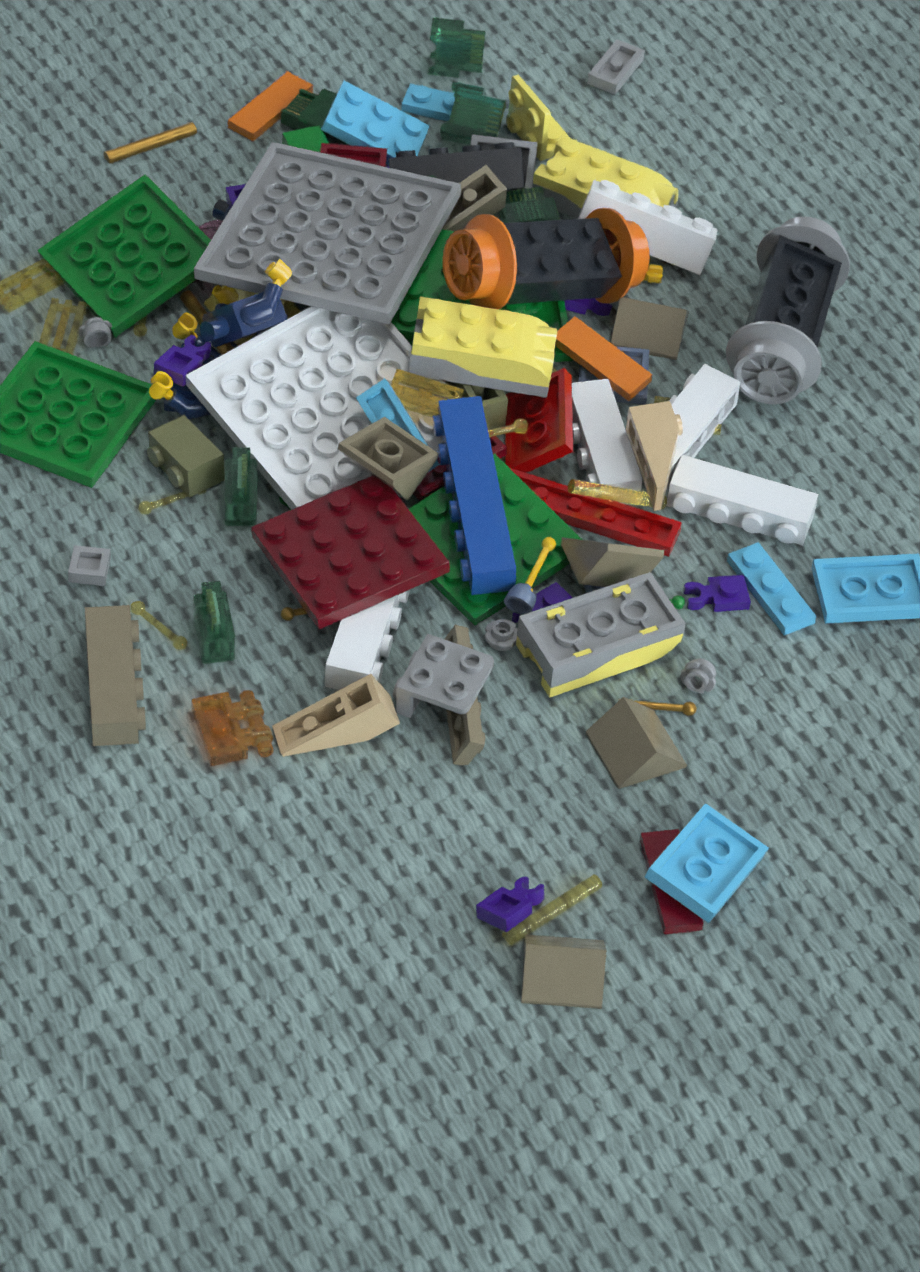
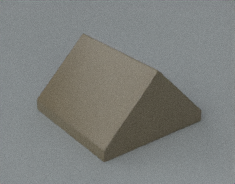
(649, 327)
(390, 455)
(608, 563)
(634, 744)
(563, 971)

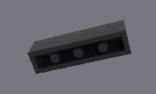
(455, 167)

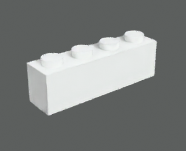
(668, 232)
(702, 406)
(602, 437)
(742, 500)
(362, 643)

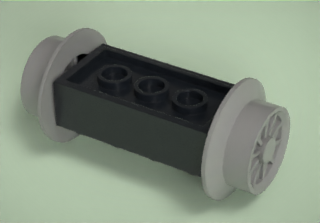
(778, 345)

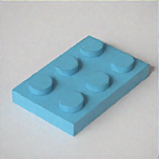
(370, 122)
(868, 587)
(706, 862)

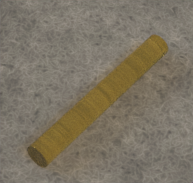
(611, 493)
(553, 909)

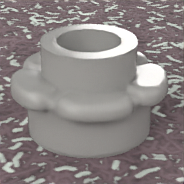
(96, 332)
(501, 641)
(702, 669)

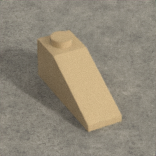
(654, 438)
(339, 719)

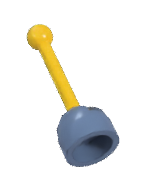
(521, 596)

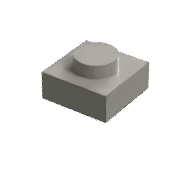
(89, 565)

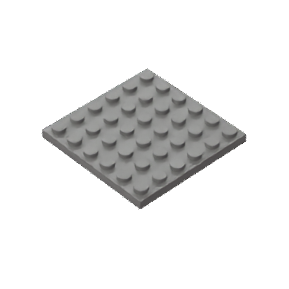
(339, 225)

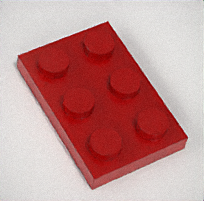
(549, 425)

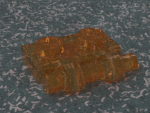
(221, 730)

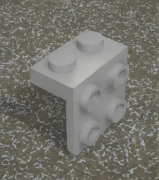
(442, 676)

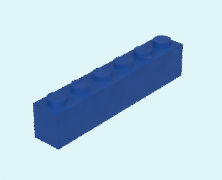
(475, 495)

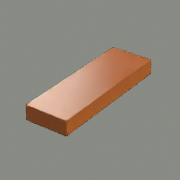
(267, 106)
(602, 358)

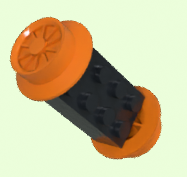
(545, 260)

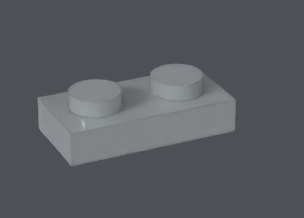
(615, 67)

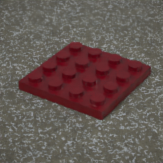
(349, 550)

